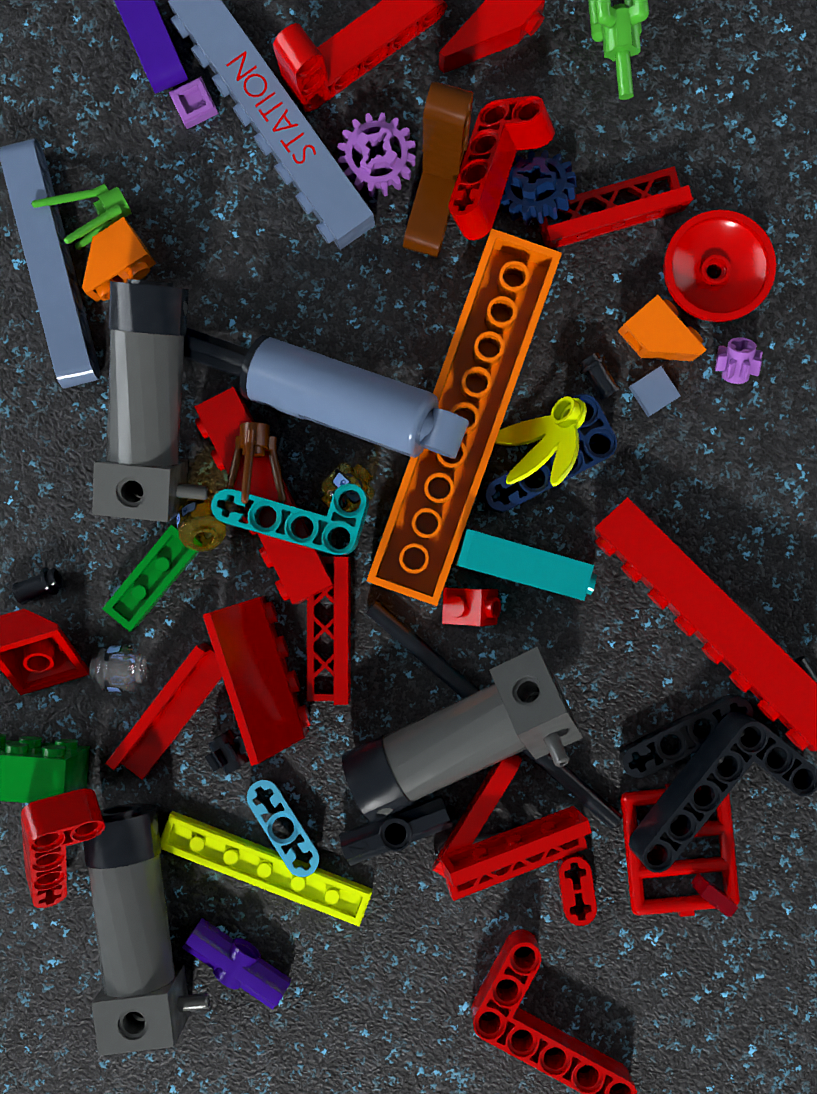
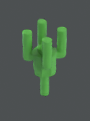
(620, 31)

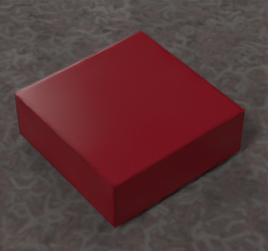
(714, 895)

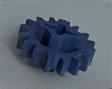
(538, 187)

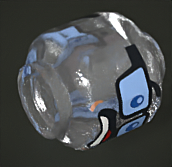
(119, 668)

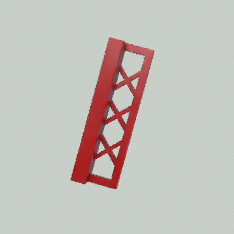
(617, 216)
(341, 636)
(168, 712)
(514, 846)

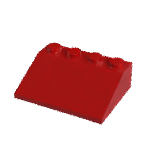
(258, 677)

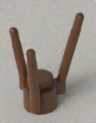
(252, 443)

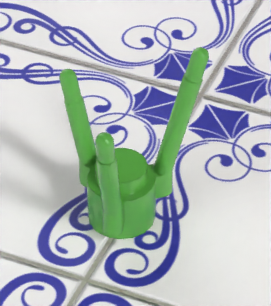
(109, 207)

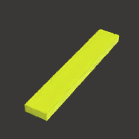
(264, 868)

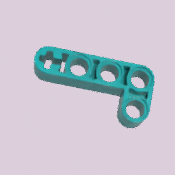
(288, 516)

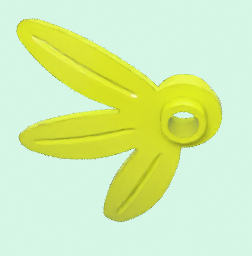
(557, 433)

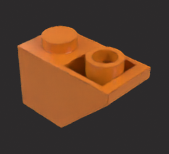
(115, 256)
(660, 334)

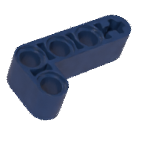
(595, 426)

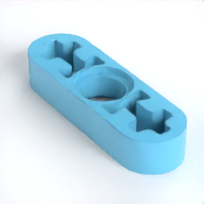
(305, 846)

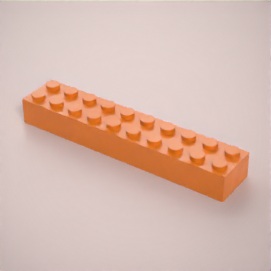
(477, 386)

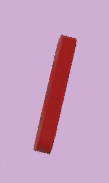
(479, 808)

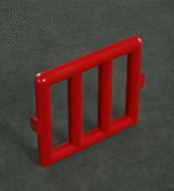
(637, 871)

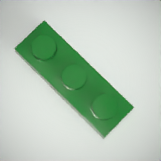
(149, 580)

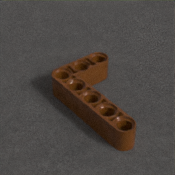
(444, 147)

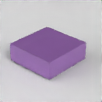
(193, 102)

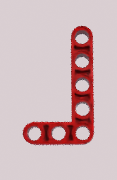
(324, 71)
(541, 1035)

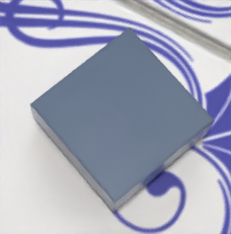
(654, 391)

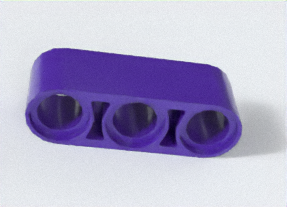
(152, 43)

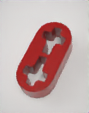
(585, 888)

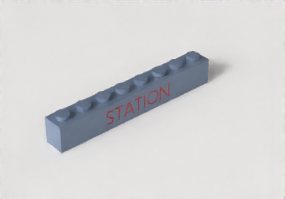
(275, 118)

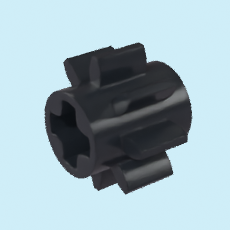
(227, 752)

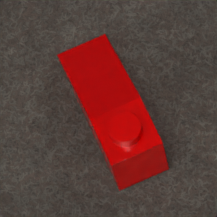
(490, 30)

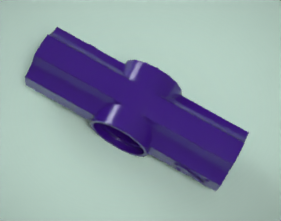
(237, 963)

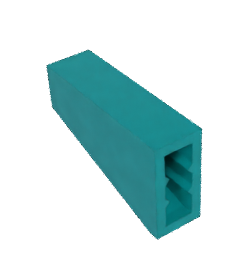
(525, 565)

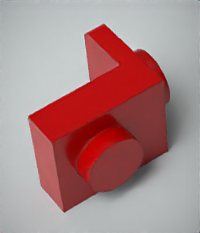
(470, 606)

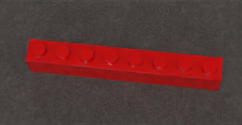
(715, 619)

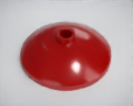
(737, 252)

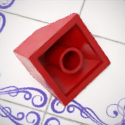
(36, 652)

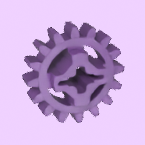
(371, 139)

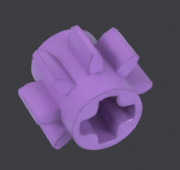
(738, 360)

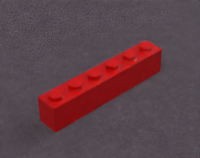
(298, 567)

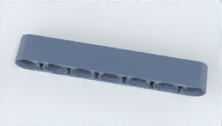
(49, 264)

